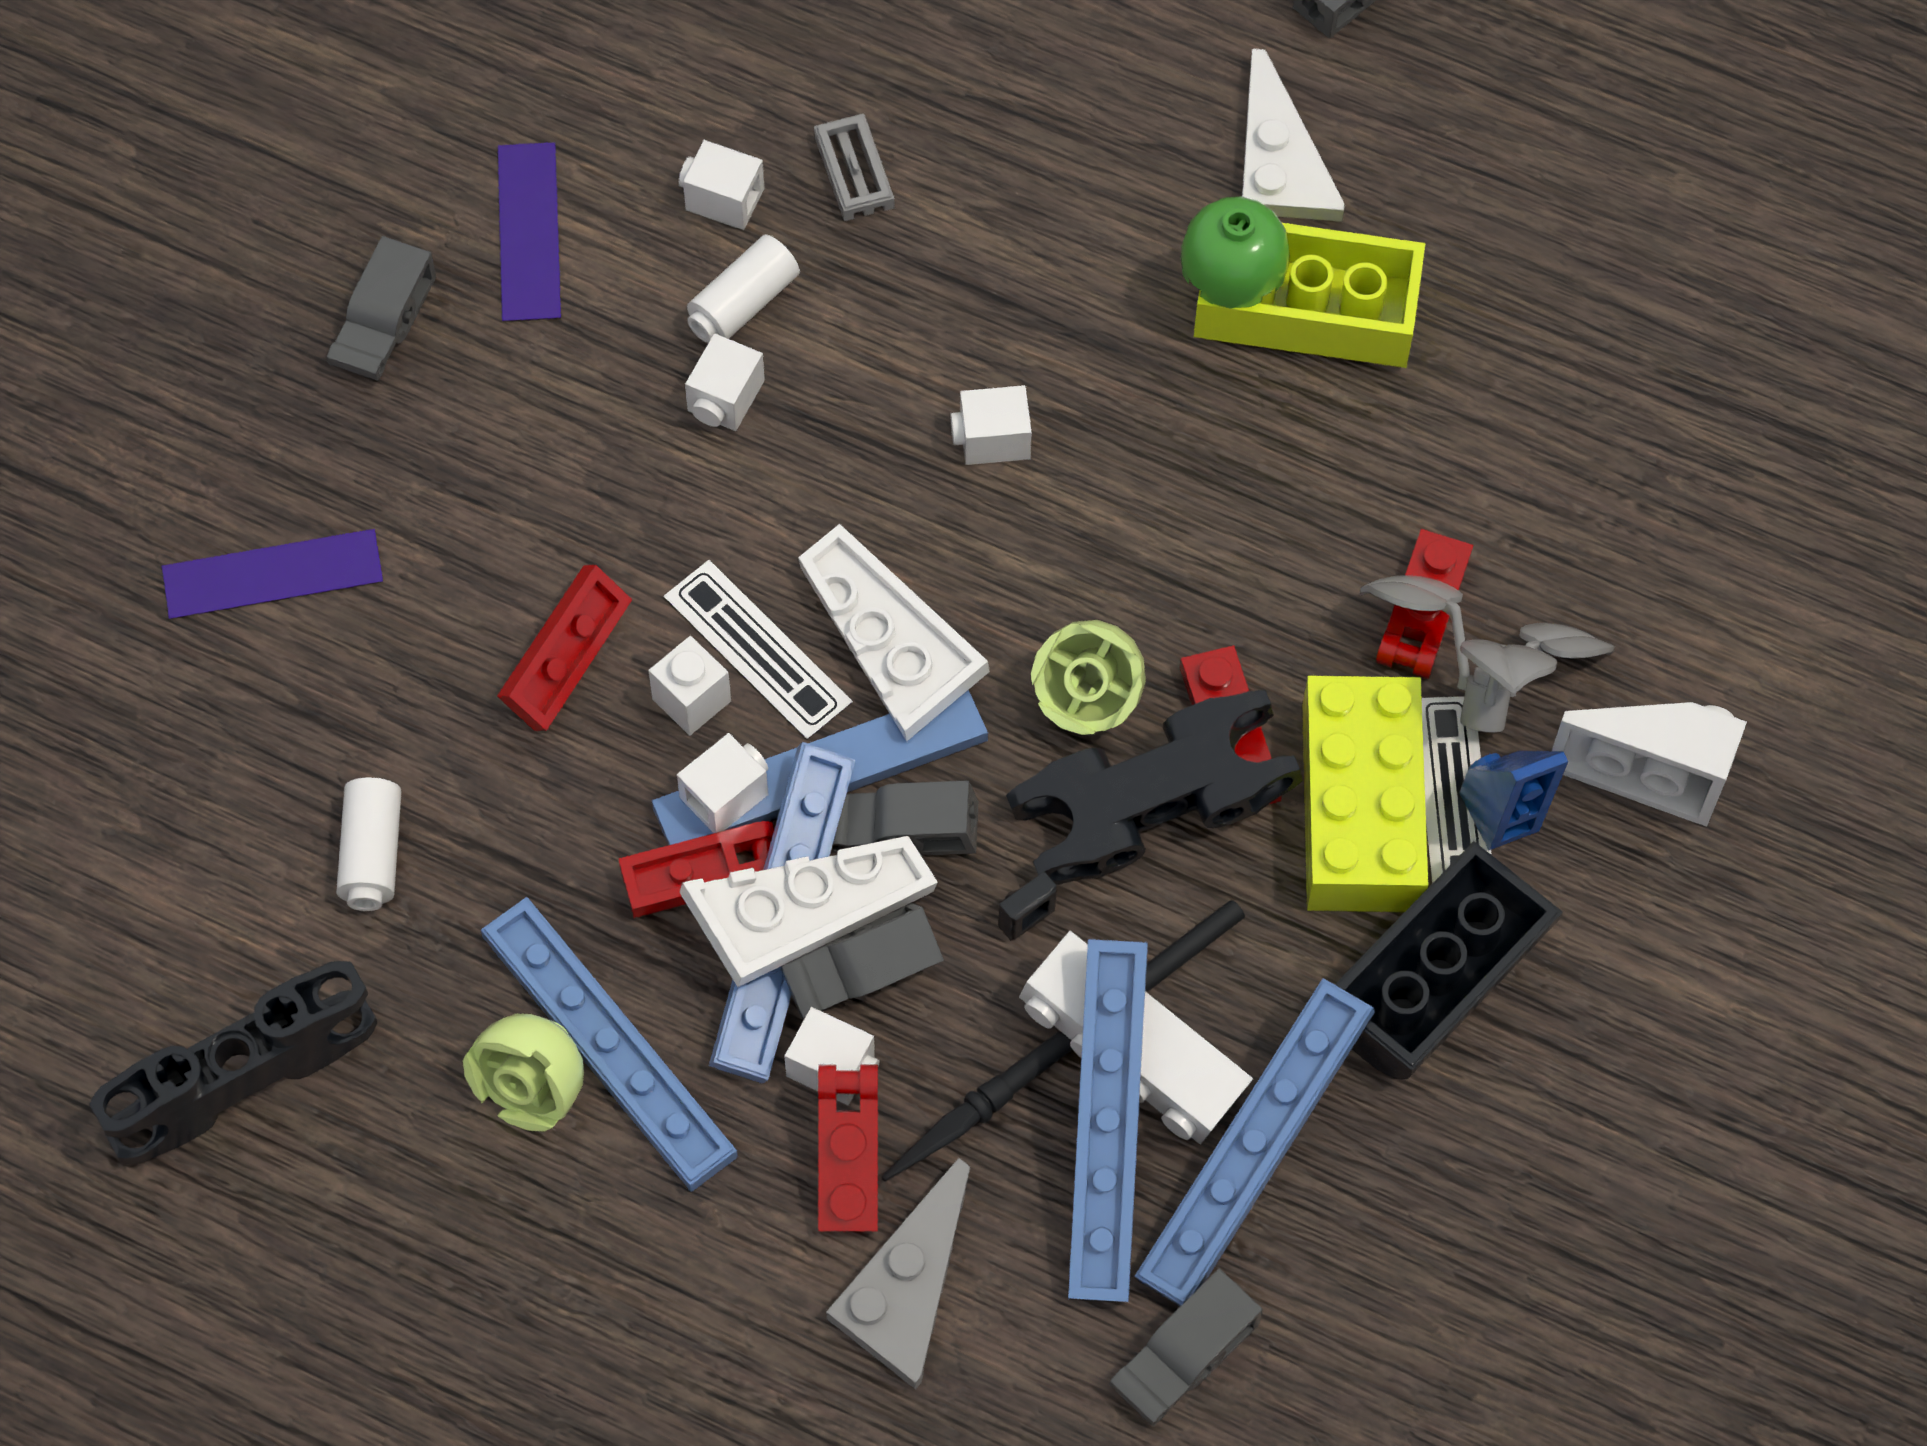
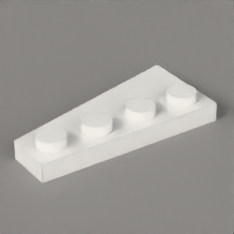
(896, 638)
(792, 909)

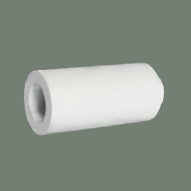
(742, 289)
(368, 843)

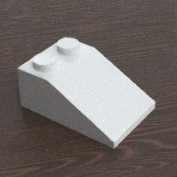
(1654, 754)

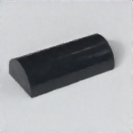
(1444, 959)

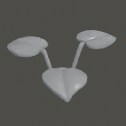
(1501, 667)

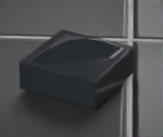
(1027, 906)

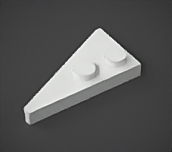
(1280, 157)

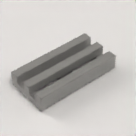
(864, 201)

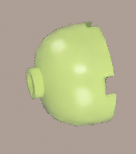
(1088, 676)
(527, 1069)

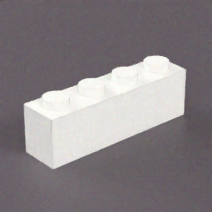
(1178, 1067)

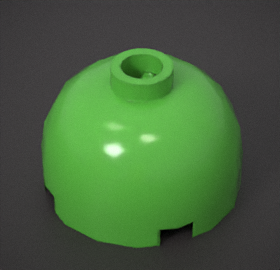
(1235, 252)

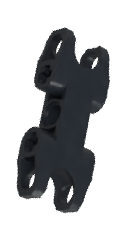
(1183, 776)
(187, 1088)

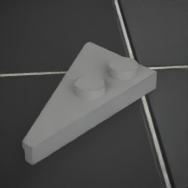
(897, 1294)

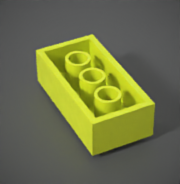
(1338, 300)
(1364, 793)

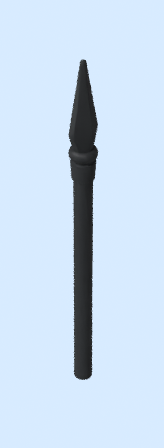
(1000, 1089)

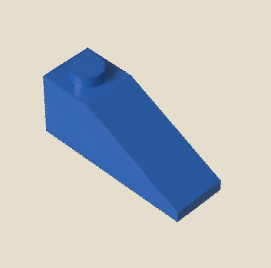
(1511, 793)

